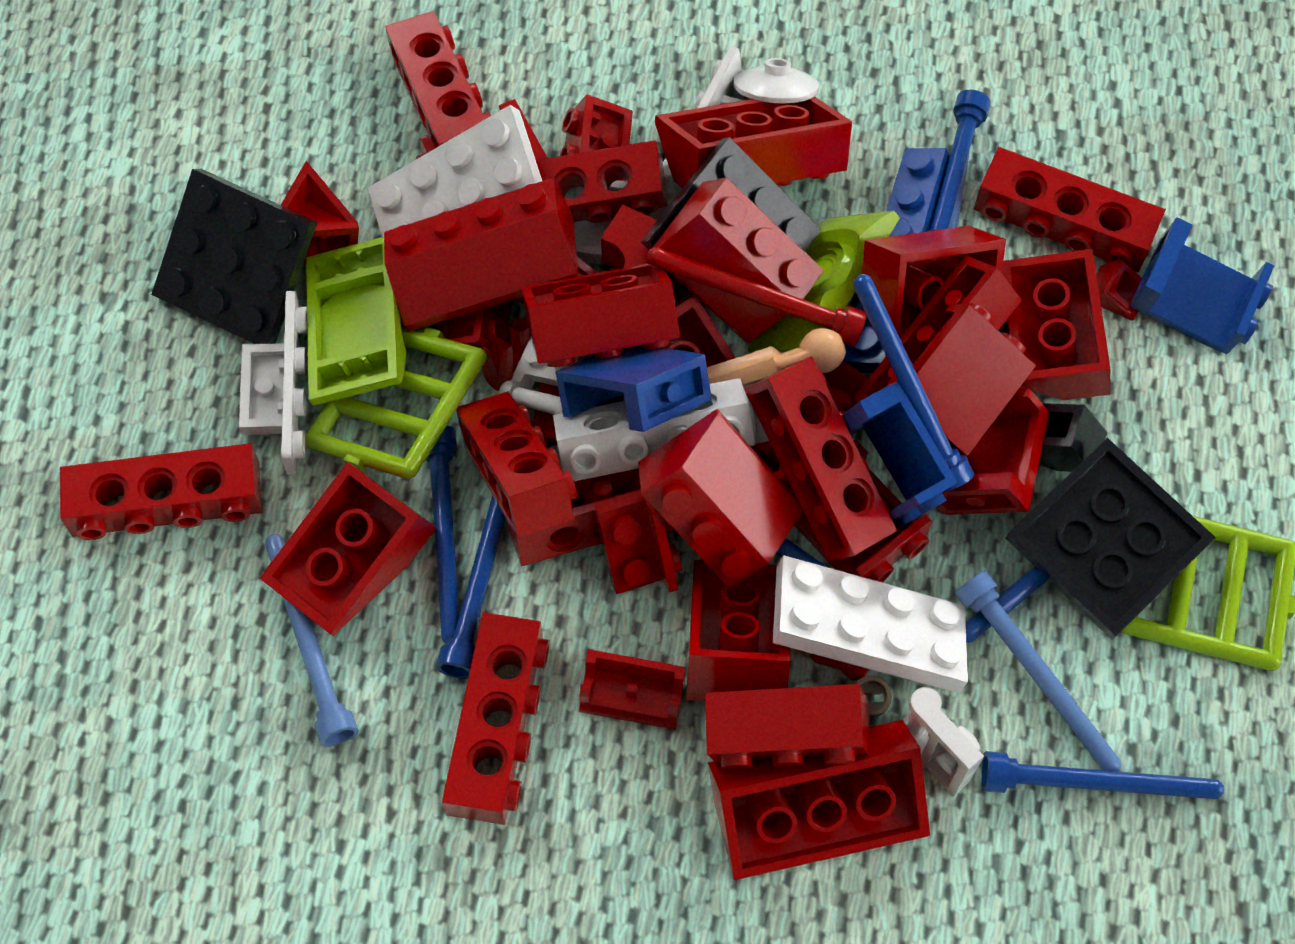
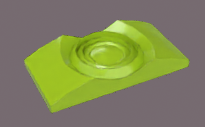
(840, 254)
(352, 323)

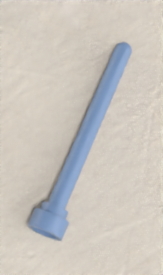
(982, 598)
(333, 720)

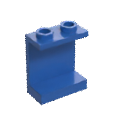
(1200, 293)
(654, 384)
(904, 449)

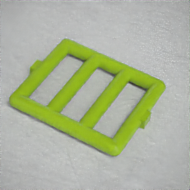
(426, 431)
(1222, 644)

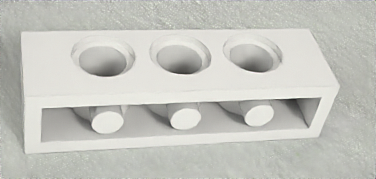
(602, 444)

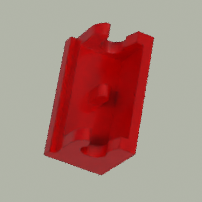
(632, 689)

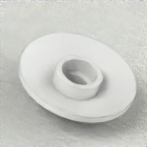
(776, 83)

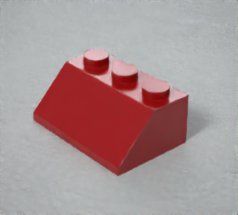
(734, 235)
(915, 266)
(601, 314)
(1060, 324)
(720, 497)
(787, 725)

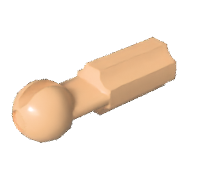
(821, 343)

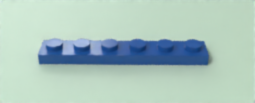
(914, 201)

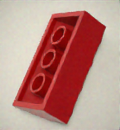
(781, 138)
(480, 254)
(822, 810)

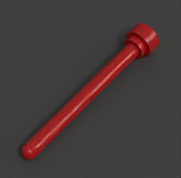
(846, 322)

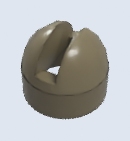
(874, 686)

